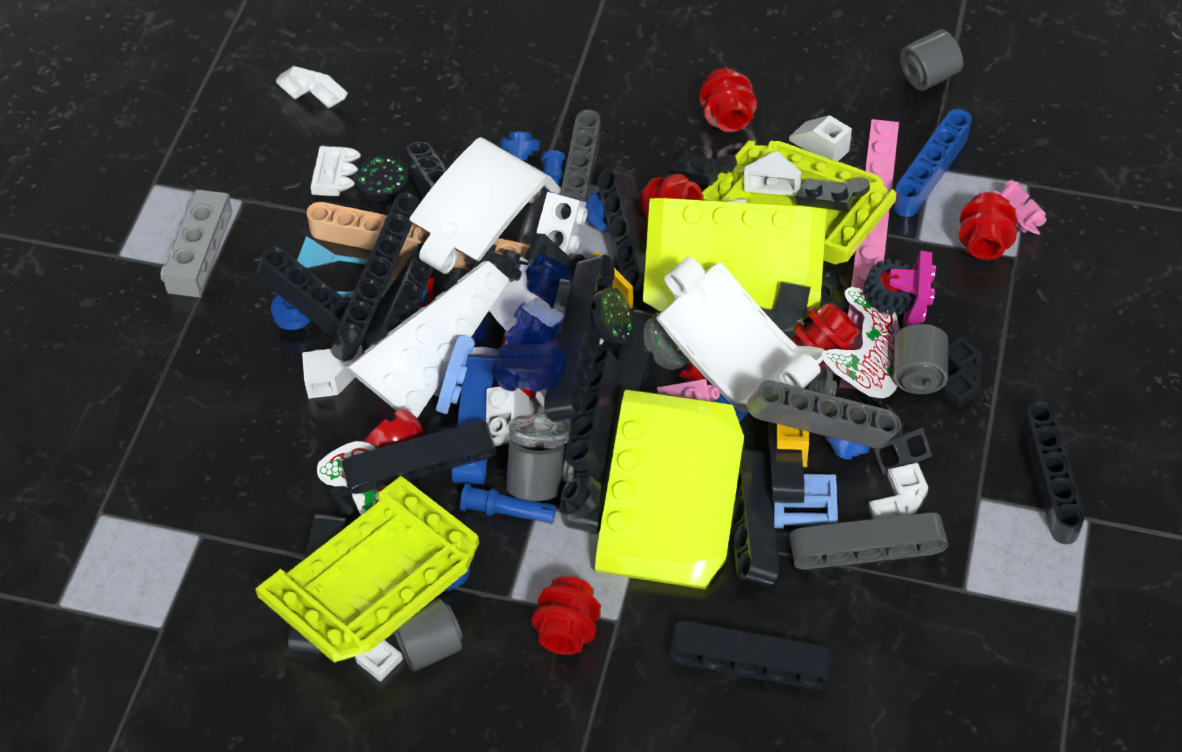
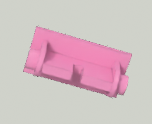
(1030, 214)
(692, 390)

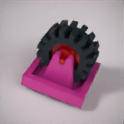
(902, 289)

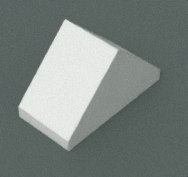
(772, 176)

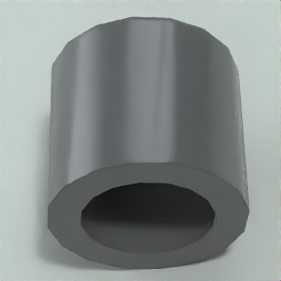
(931, 60)
(920, 359)
(534, 471)
(429, 635)

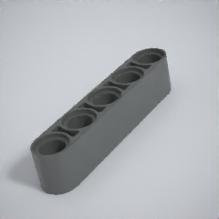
(581, 158)
(823, 414)
(868, 541)

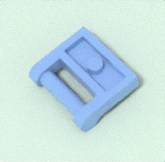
(455, 373)
(819, 493)

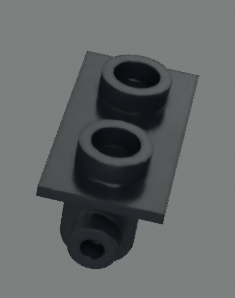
(506, 262)

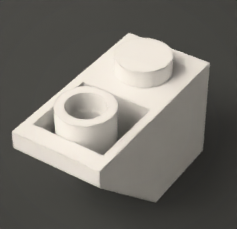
(823, 137)
(326, 374)
(503, 407)

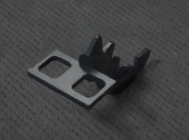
(899, 441)

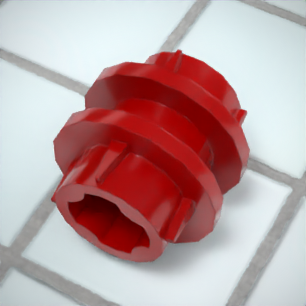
(728, 100)
(673, 187)
(988, 225)
(828, 331)
(566, 615)

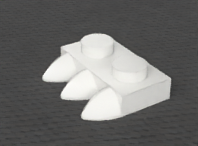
(332, 170)

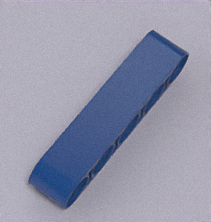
(932, 162)
(473, 409)

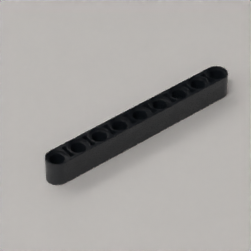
(635, 370)

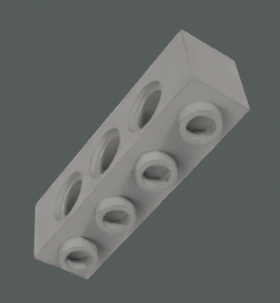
(197, 243)

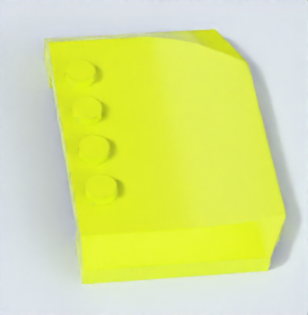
(843, 229)
(751, 240)
(670, 490)
(373, 573)

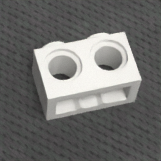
(553, 222)

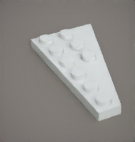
(416, 354)

